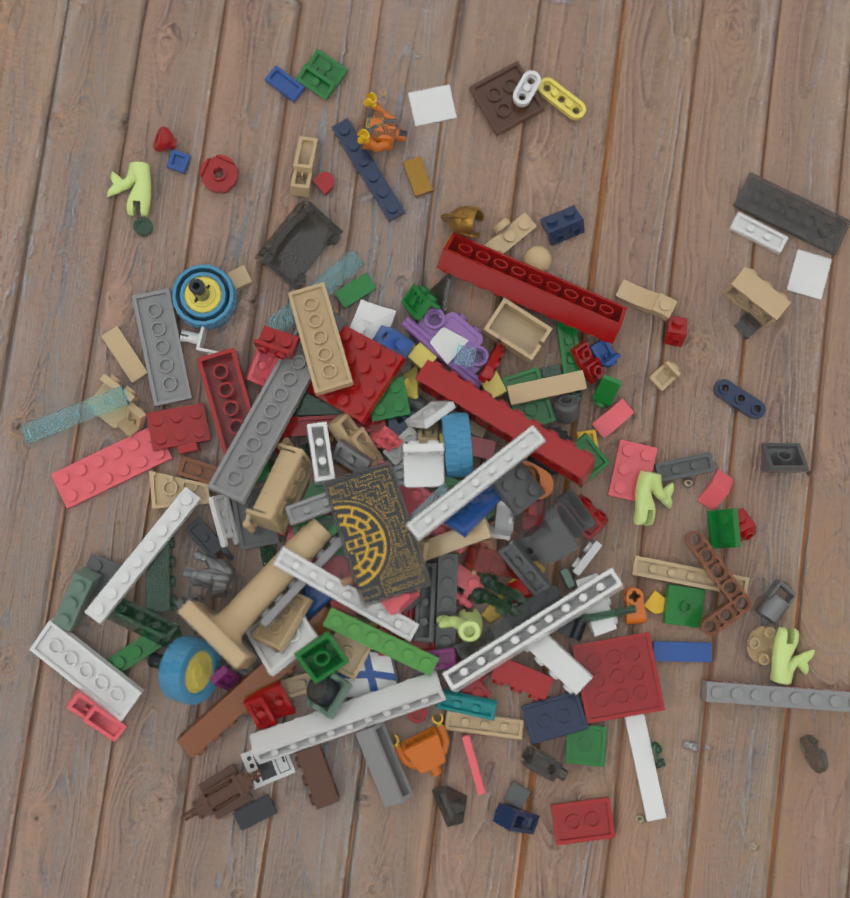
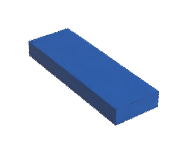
(682, 651)

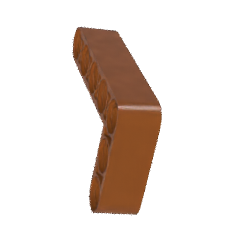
(720, 582)

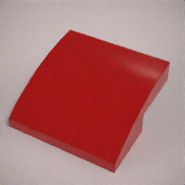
(269, 705)

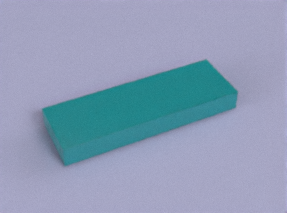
(468, 704)

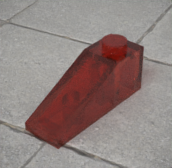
(486, 560)

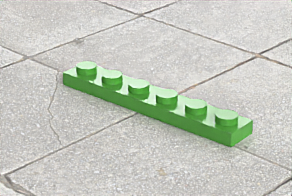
(380, 641)

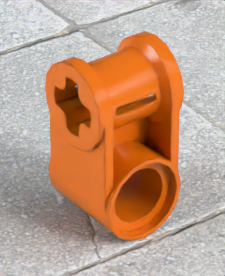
(640, 615)

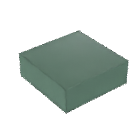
(567, 578)

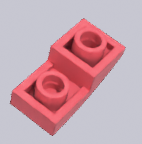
(613, 417)

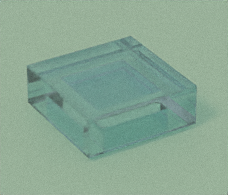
(465, 356)

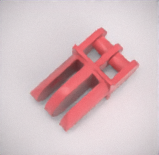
(385, 439)

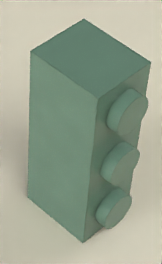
(76, 599)

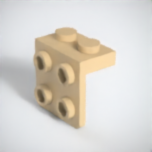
(116, 415)

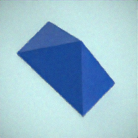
(318, 597)

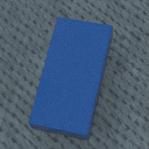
(285, 84)

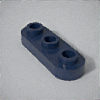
(731, 398)

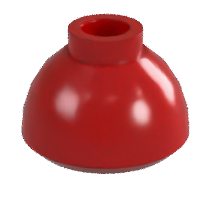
(164, 140)

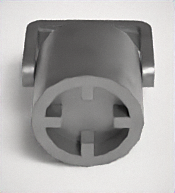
(772, 606)

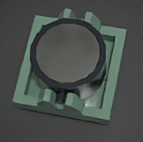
(328, 694)

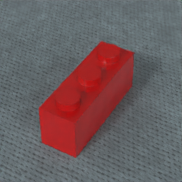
(522, 679)

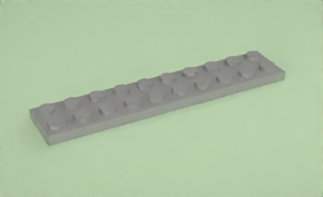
(262, 428)

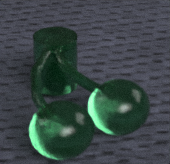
(657, 748)

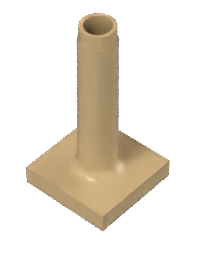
(226, 628)

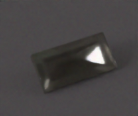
(441, 292)
(451, 804)

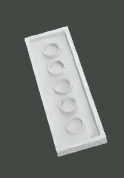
(87, 670)

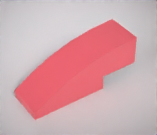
(95, 715)

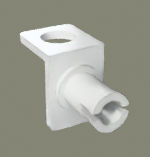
(198, 339)

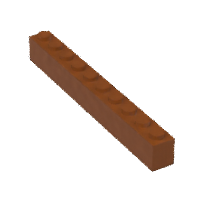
(231, 704)

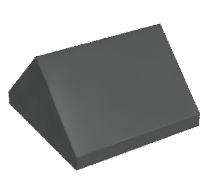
(783, 458)

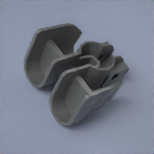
(559, 529)

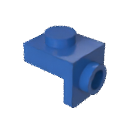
(605, 353)

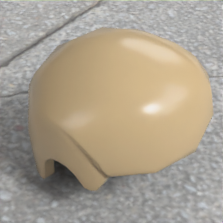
(538, 257)

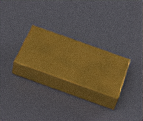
(417, 176)

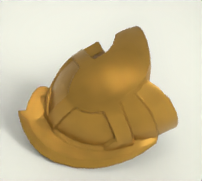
(462, 220)

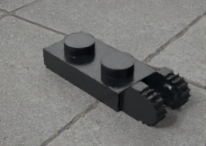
(206, 539)

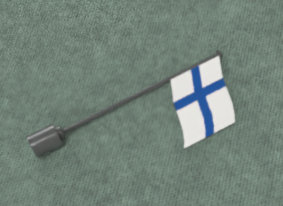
(374, 675)

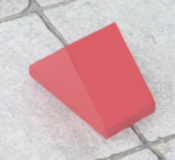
(715, 490)
(400, 603)

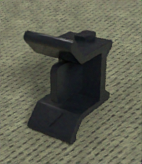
(573, 629)

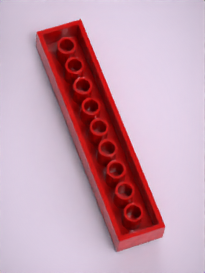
(532, 288)
(504, 422)

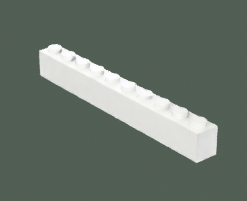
(533, 630)
(351, 717)

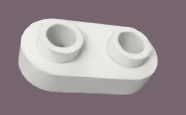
(525, 89)

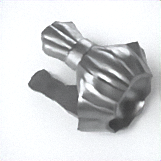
(217, 577)

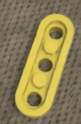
(556, 92)

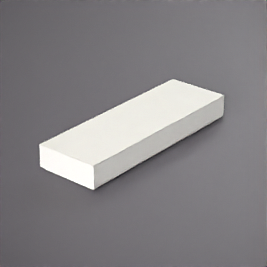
(758, 233)

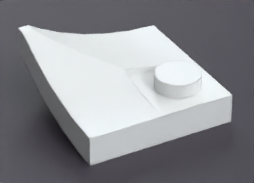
(370, 318)

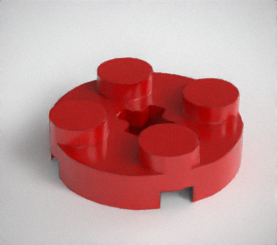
(215, 164)

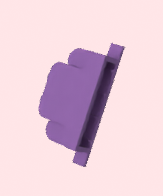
(457, 323)

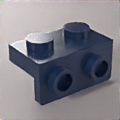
(563, 225)

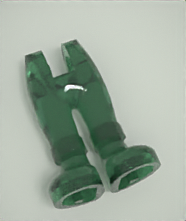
(482, 596)

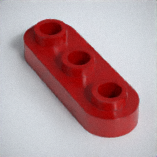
(492, 364)

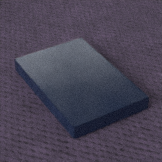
(554, 717)

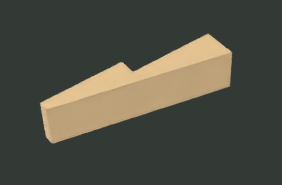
(546, 387)

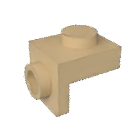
(664, 375)
(133, 421)

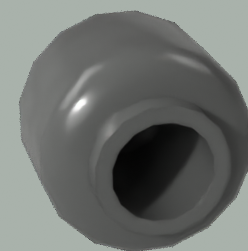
(566, 409)

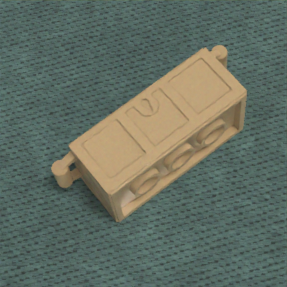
(282, 488)

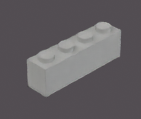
(384, 764)

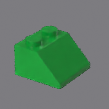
(322, 657)

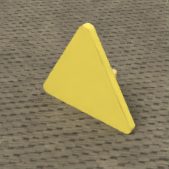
(411, 384)

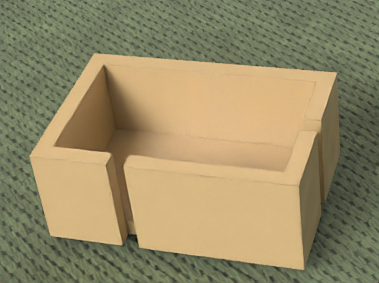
(517, 330)

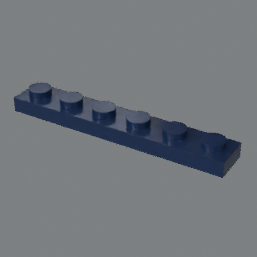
(368, 170)

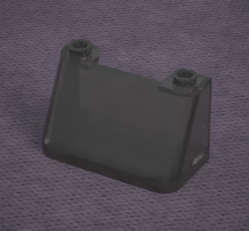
(298, 243)

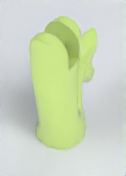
(139, 175)
(644, 505)
(467, 623)
(783, 663)

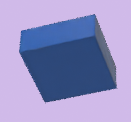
(178, 162)

